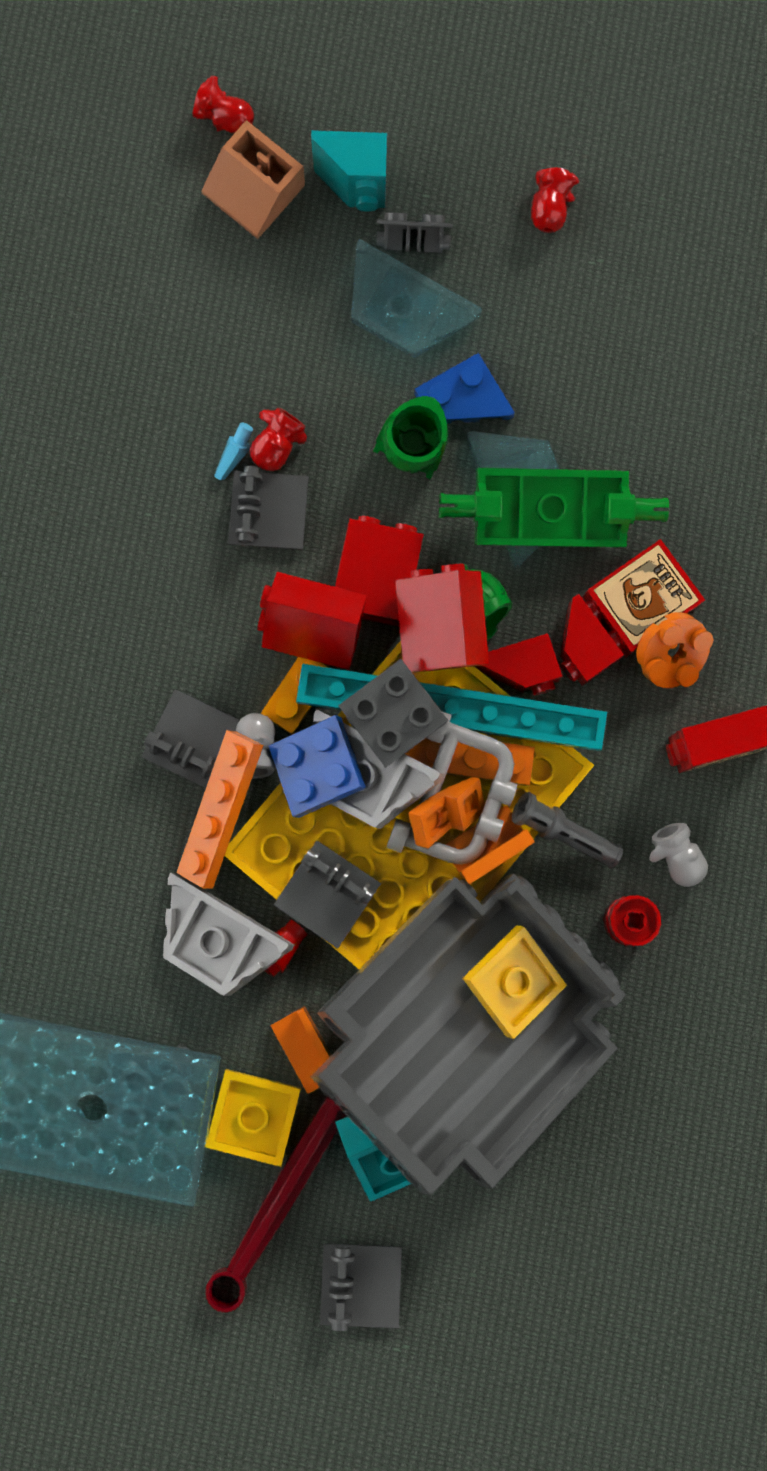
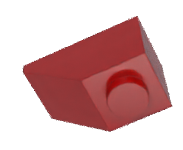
(586, 644)
(525, 665)

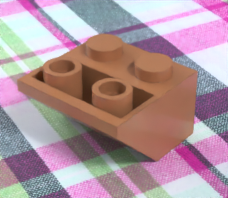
(253, 179)

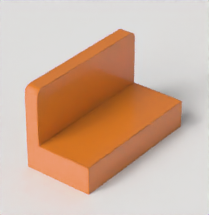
(510, 842)
(302, 1045)

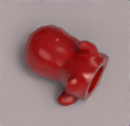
(225, 111)
(549, 203)
(276, 441)

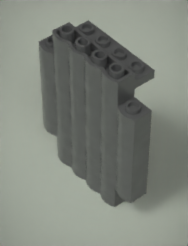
(428, 1062)

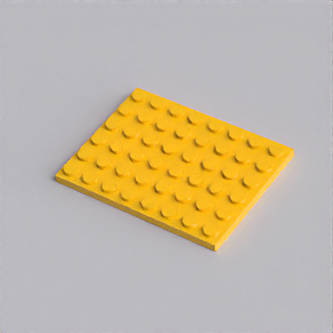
(275, 842)

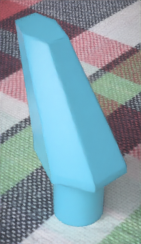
(234, 451)

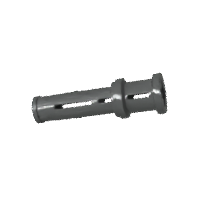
(553, 824)

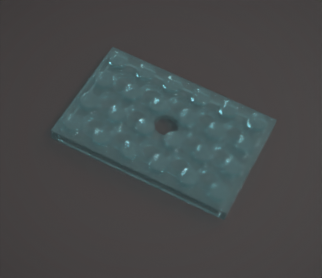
(154, 1101)

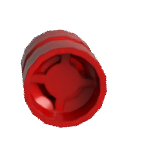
(632, 920)

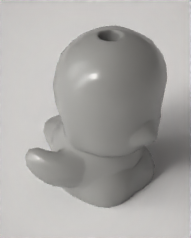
(263, 731)
(684, 859)

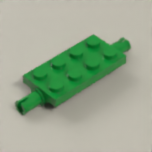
(552, 507)

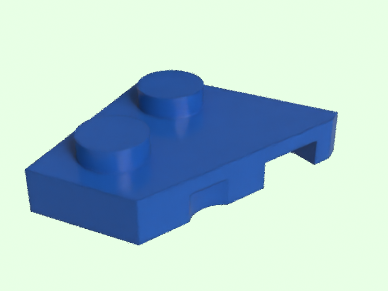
(467, 393)

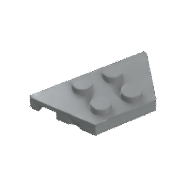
(387, 789)
(216, 940)

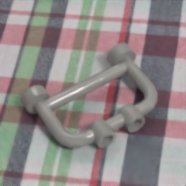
(500, 792)

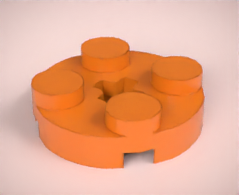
(686, 663)

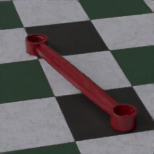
(278, 1201)

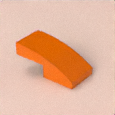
(450, 808)

